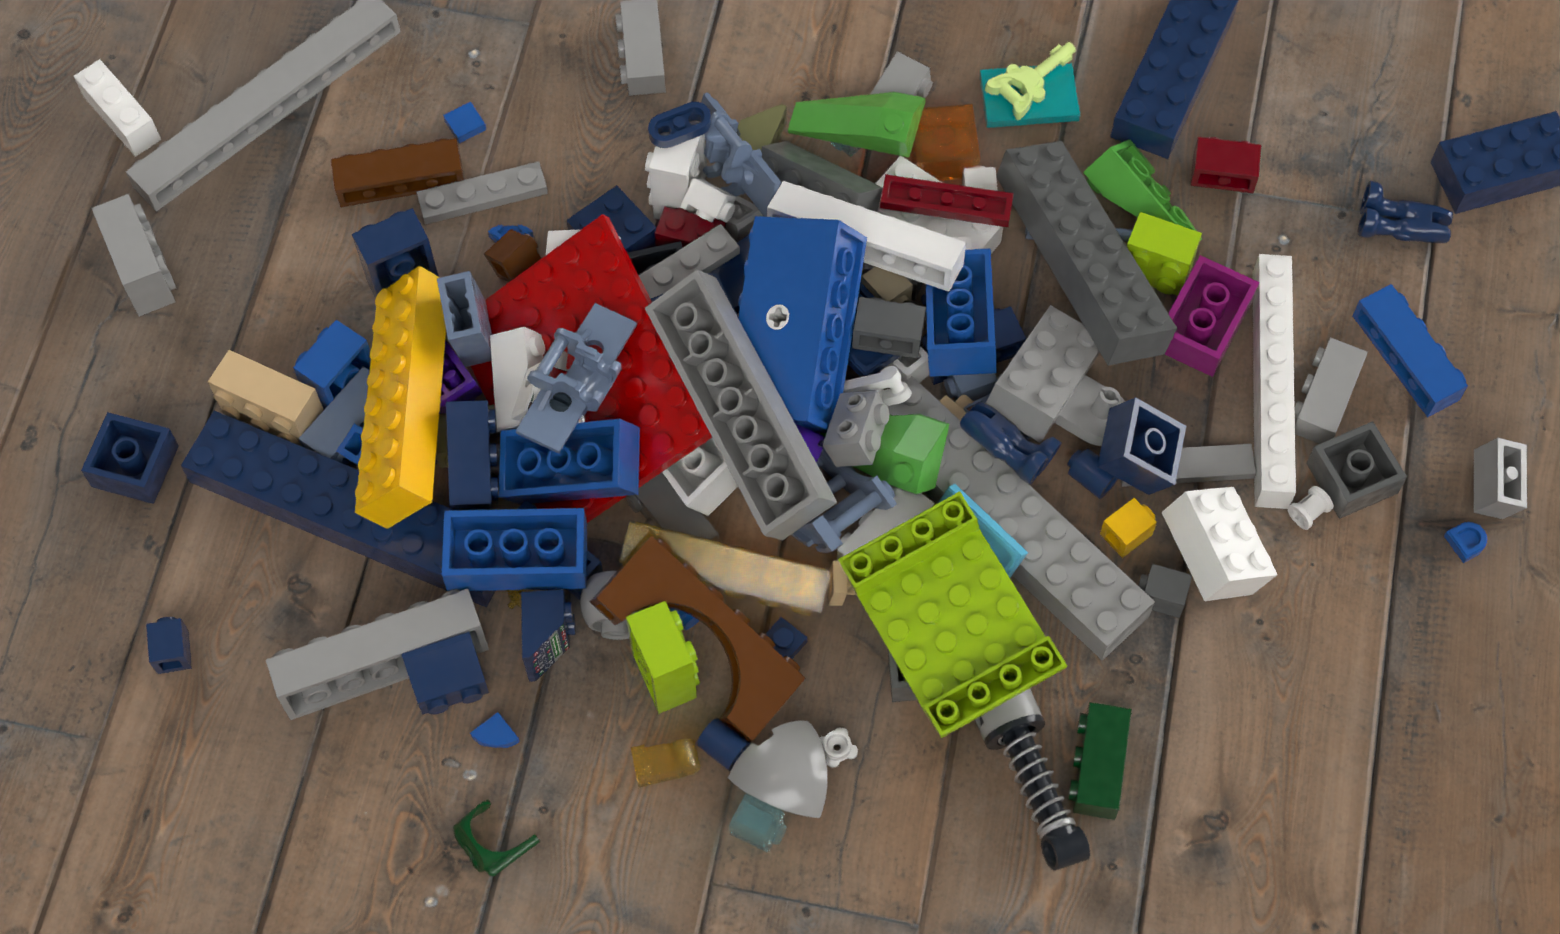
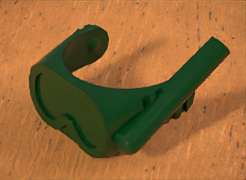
(480, 857)

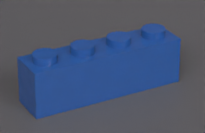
(1410, 350)

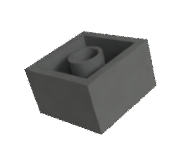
(1356, 469)

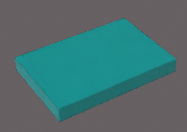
(1057, 107)

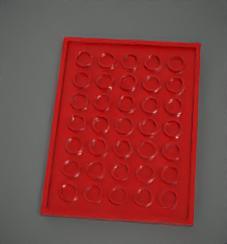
(648, 390)

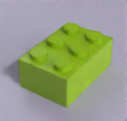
(663, 656)

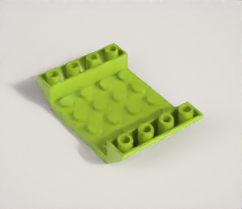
(950, 615)

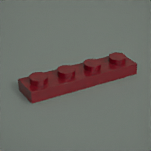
(946, 200)

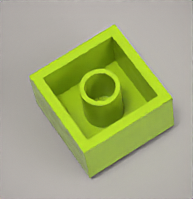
(1163, 252)

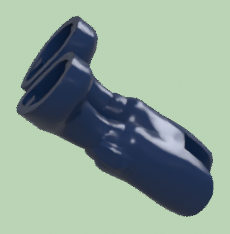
(1414, 219)
(1006, 442)

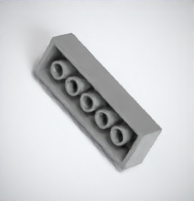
(368, 655)

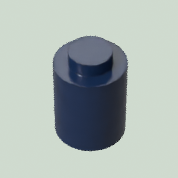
(1085, 471)
(722, 743)

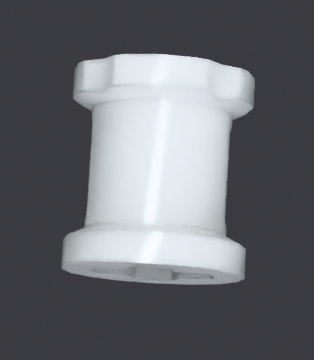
(1310, 507)

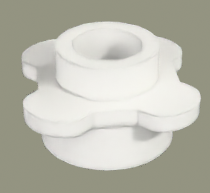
(841, 738)

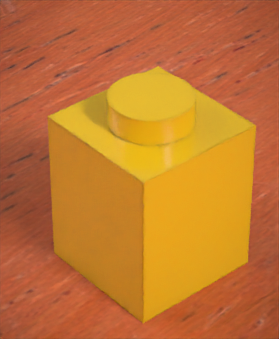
(1128, 527)

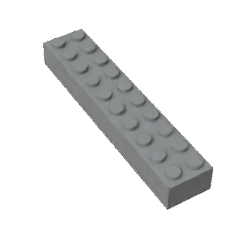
(1061, 563)

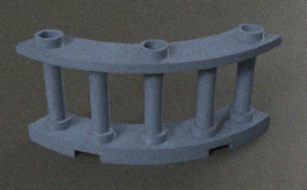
(865, 495)

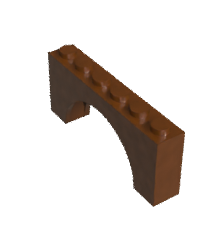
(758, 672)

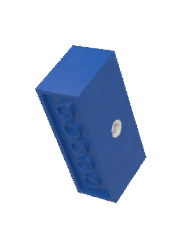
(803, 309)

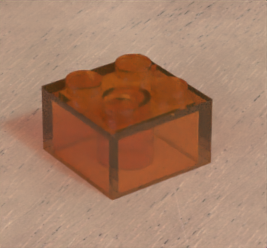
(946, 141)

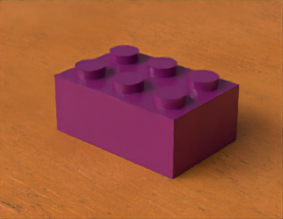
(1209, 314)

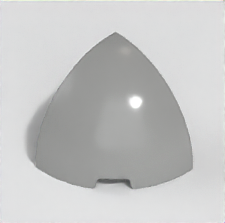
(786, 770)

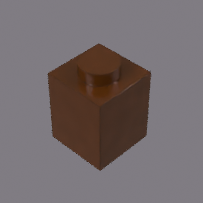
(512, 255)

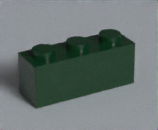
(1100, 760)

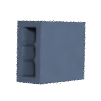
(465, 318)

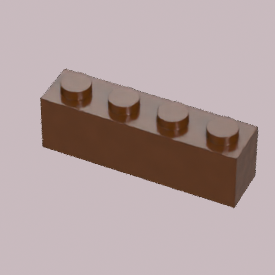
(396, 171)

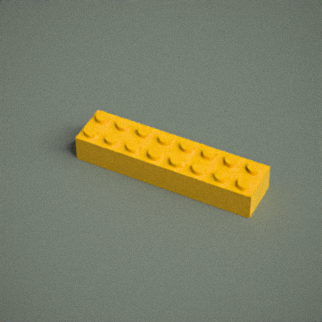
(402, 400)

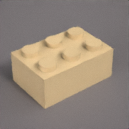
(264, 397)

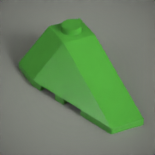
(864, 121)
(1126, 180)
(909, 452)

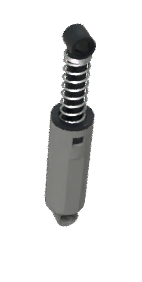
(1013, 728)

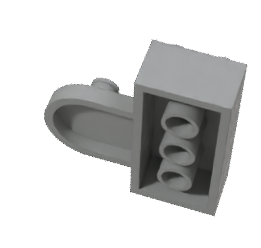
(1050, 382)

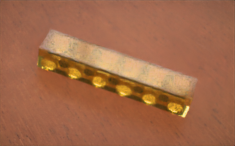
(739, 569)

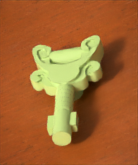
(1028, 80)

